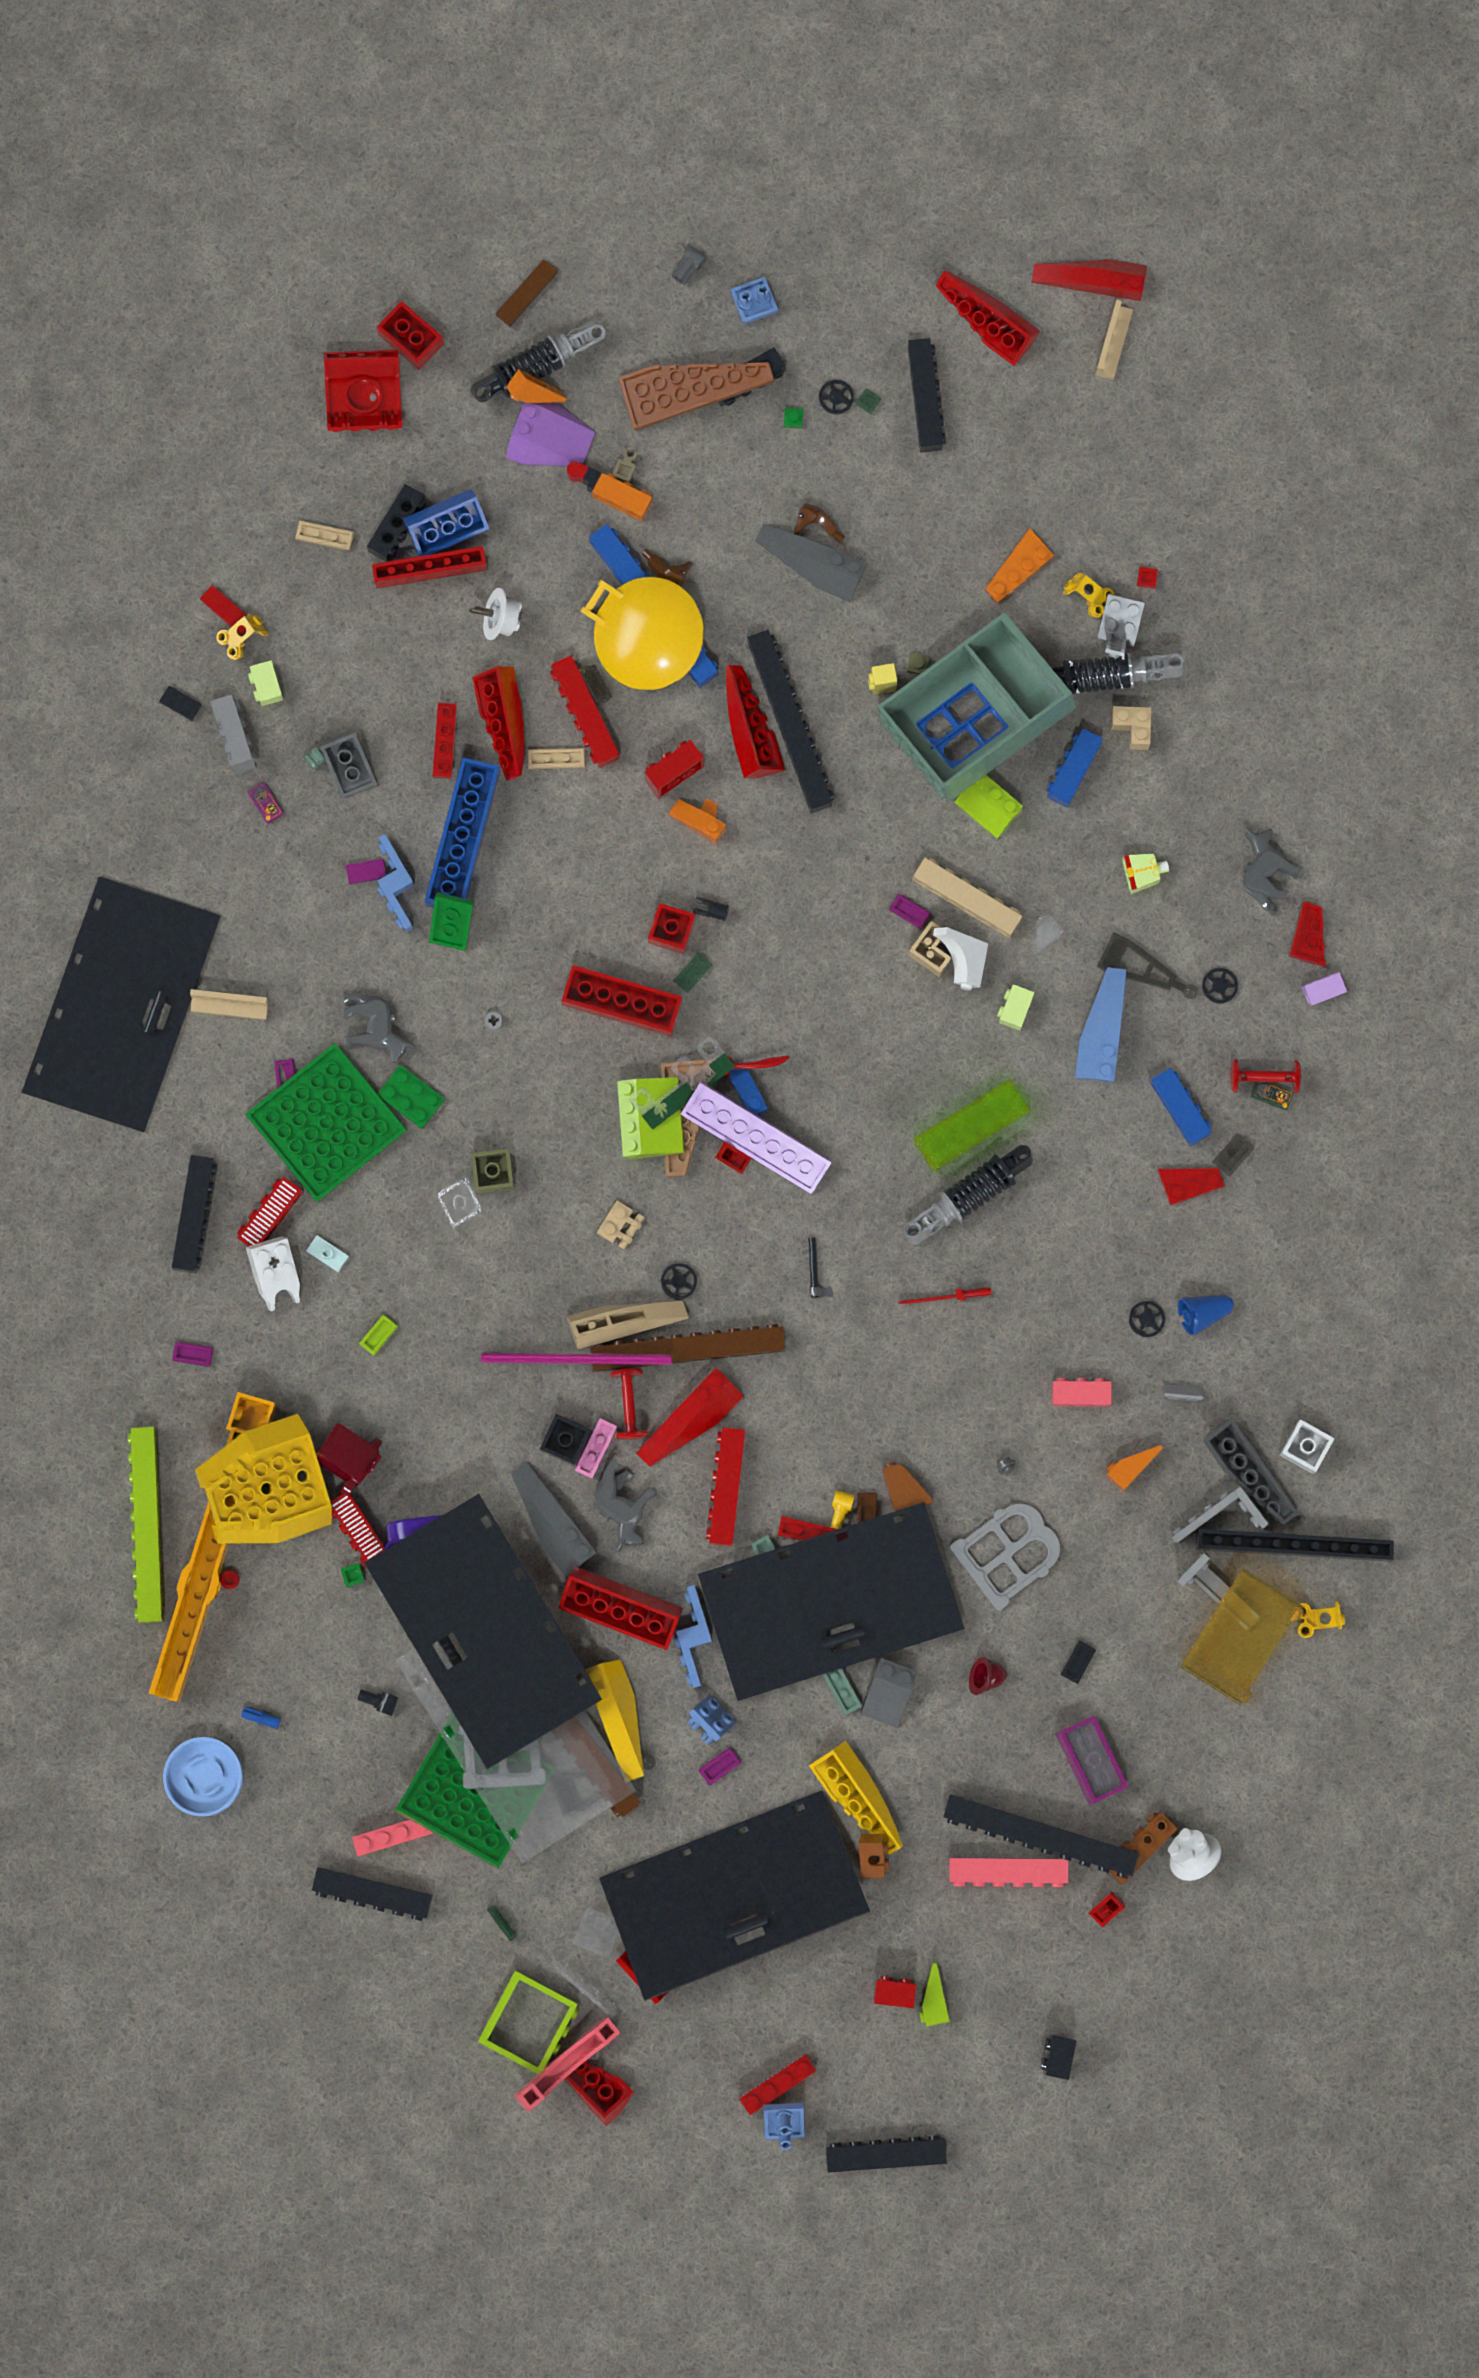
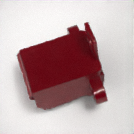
(348, 1456)

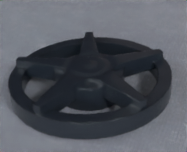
(836, 397)
(1220, 985)
(678, 1281)
(1147, 1319)

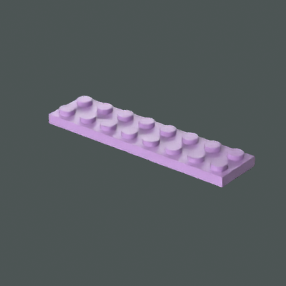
(756, 1137)

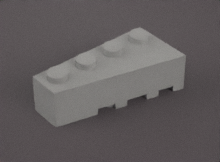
(233, 734)

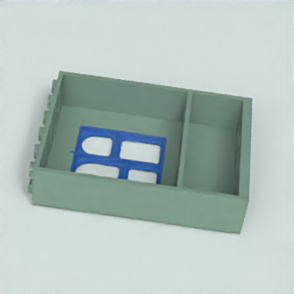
(1010, 682)

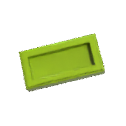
(378, 1335)

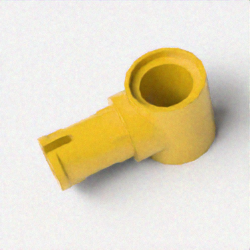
(841, 1504)

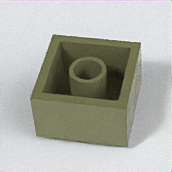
(492, 1171)

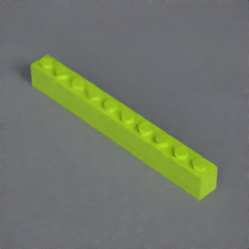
(146, 1525)

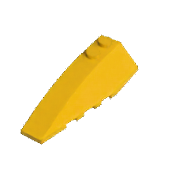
(619, 1715)
(854, 1789)

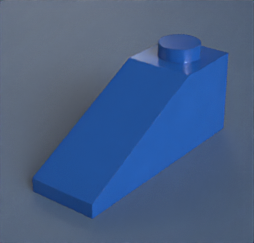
(747, 1091)

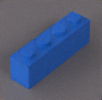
(1075, 767)
(1180, 1106)

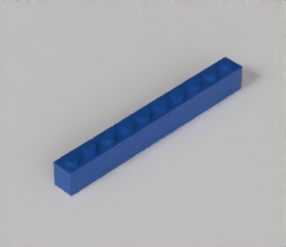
(625, 569)

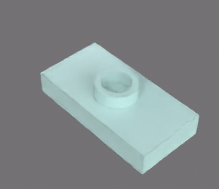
(327, 1253)

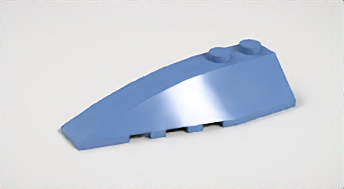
(1102, 1030)

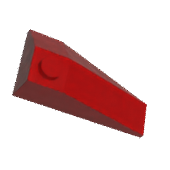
(600, 2091)

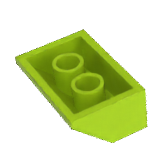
(989, 805)

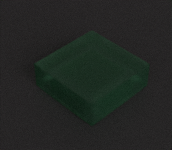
(868, 401)

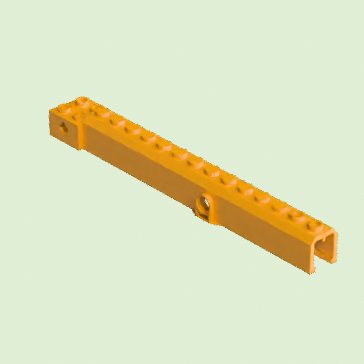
(200, 1577)

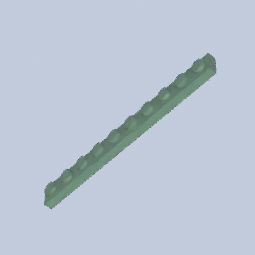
(835, 1679)

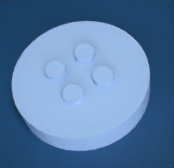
(203, 1776)

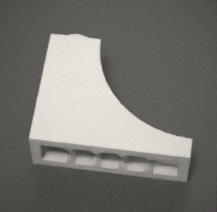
(967, 956)

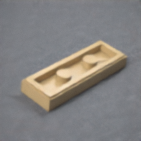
(324, 535)
(556, 758)

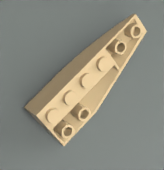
(618, 1321)

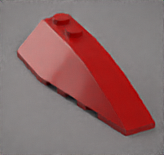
(1095, 276)
(994, 322)

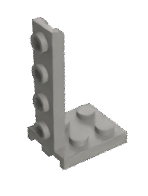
(1120, 623)
(1211, 1510)
(1204, 1578)

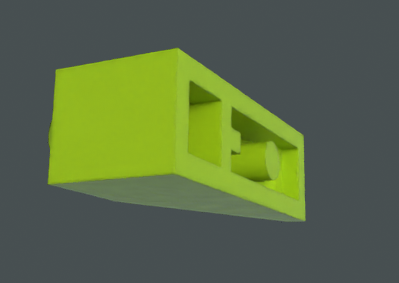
(933, 2005)

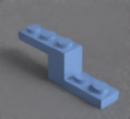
(394, 883)
(692, 1637)

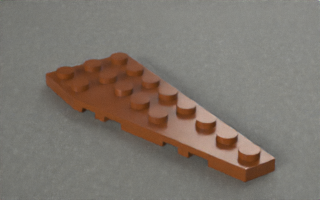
(673, 390)

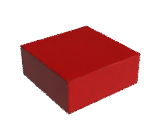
(1147, 577)

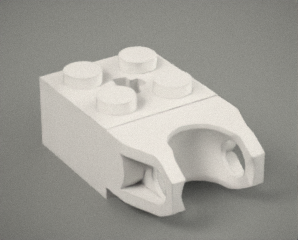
(274, 1277)

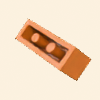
(622, 496)

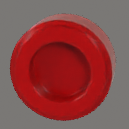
(229, 1579)

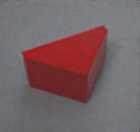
(733, 1157)
(1107, 1909)

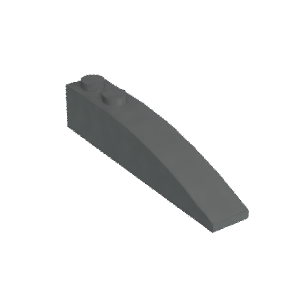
(815, 562)
(1247, 1470)
(553, 1526)

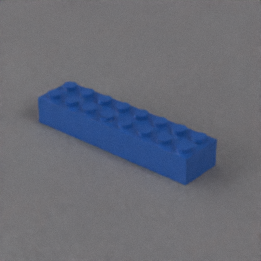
(463, 830)

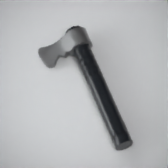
(815, 1291)

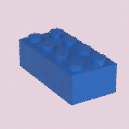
(446, 523)

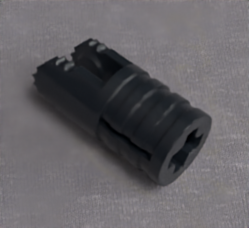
(715, 909)

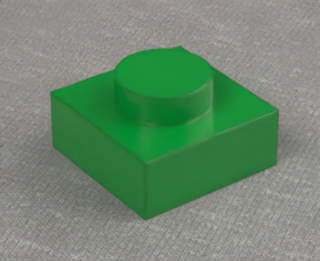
(793, 418)
(352, 1575)

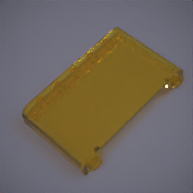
(1241, 1636)

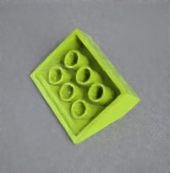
(637, 1136)

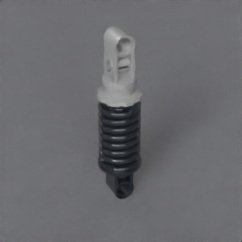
(537, 360)
(1117, 673)
(969, 1192)

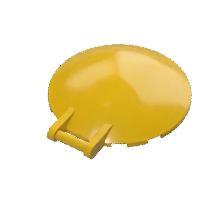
(646, 632)

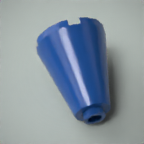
(1203, 1311)

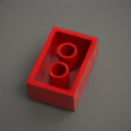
(410, 335)
(674, 768)

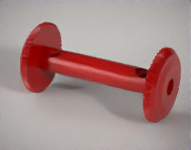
(1265, 1076)
(628, 1403)

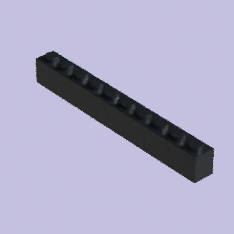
(789, 721)
(1294, 1545)
(1041, 1835)

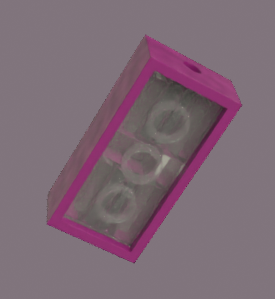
(1091, 1760)

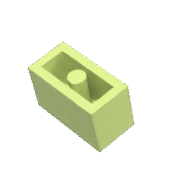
(266, 683)
(1016, 1007)

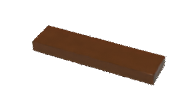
(526, 293)

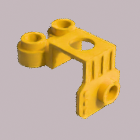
(1093, 600)
(252, 623)
(1312, 1619)

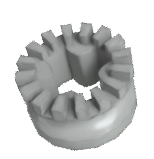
(489, 1017)

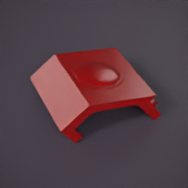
(351, 381)

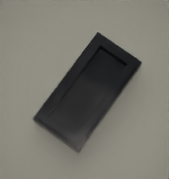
(180, 703)
(1078, 1662)

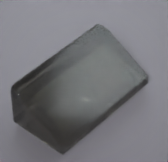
(596, 684)
(1233, 1155)

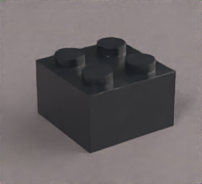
(565, 1440)
(1059, 2056)

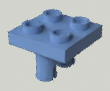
(754, 300)
(711, 1718)
(784, 2122)

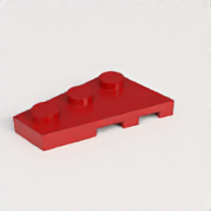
(1308, 936)
(1189, 1183)

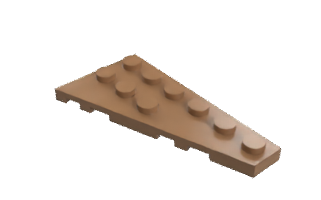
(678, 1164)

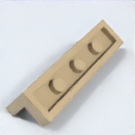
(1114, 341)
(229, 1004)

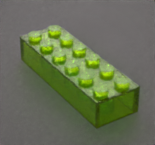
(971, 1126)

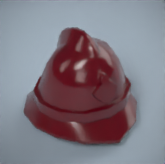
(985, 1676)

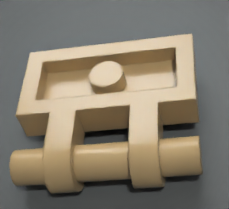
(615, 1221)

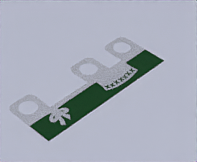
(658, 1111)

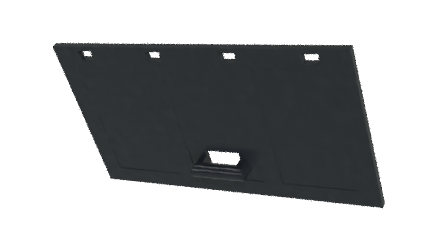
(98, 1050)
(879, 1579)
(462, 1582)
(681, 1909)

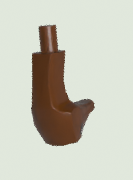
(813, 514)
(675, 574)

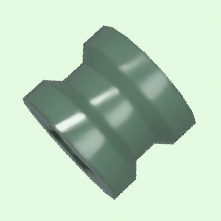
(314, 758)

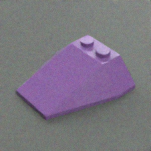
(548, 436)

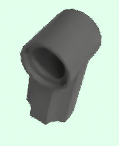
(690, 263)

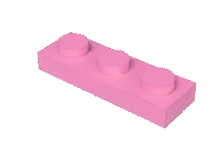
(596, 1448)

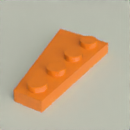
(1021, 564)

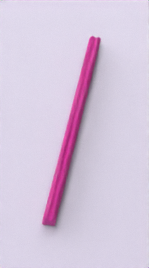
(590, 1359)

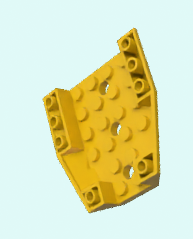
(270, 1456)

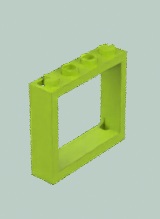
(562, 2031)

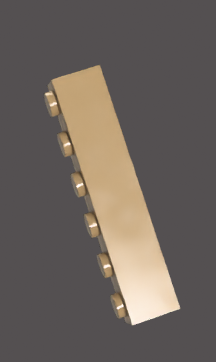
(967, 898)

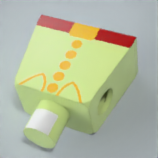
(1143, 871)

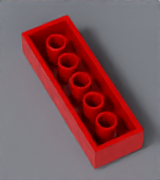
(621, 1000)
(620, 1608)

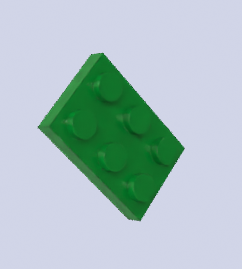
(451, 921)
(411, 1097)

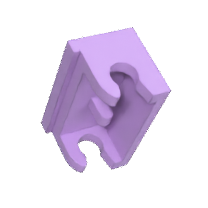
(1324, 988)

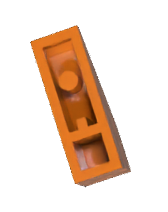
(533, 390)
(698, 821)
(1129, 1468)

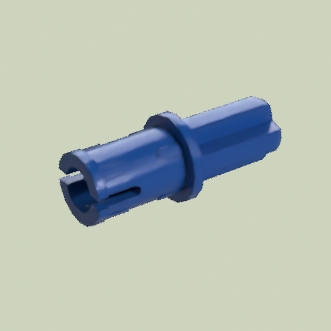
(261, 1717)

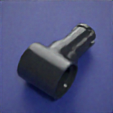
(382, 1702)

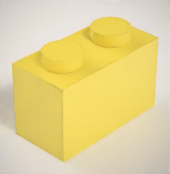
(882, 679)

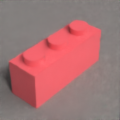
(1081, 1392)

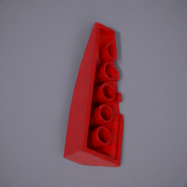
(501, 708)
(752, 739)
(695, 1415)

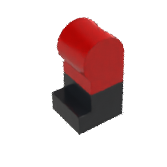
(583, 474)

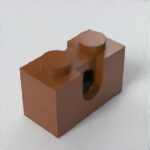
(870, 1865)

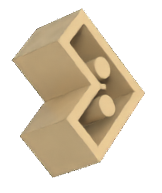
(1135, 720)
(927, 953)

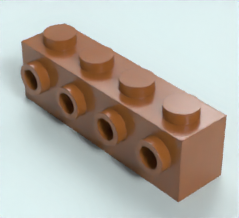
(1148, 1840)

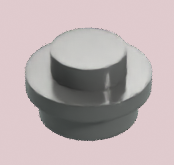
(1006, 1466)

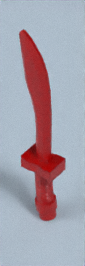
(764, 1063)
(961, 1295)

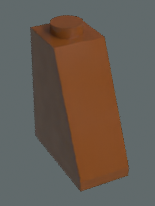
(903, 1488)

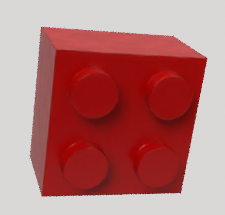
(671, 928)
(894, 1993)

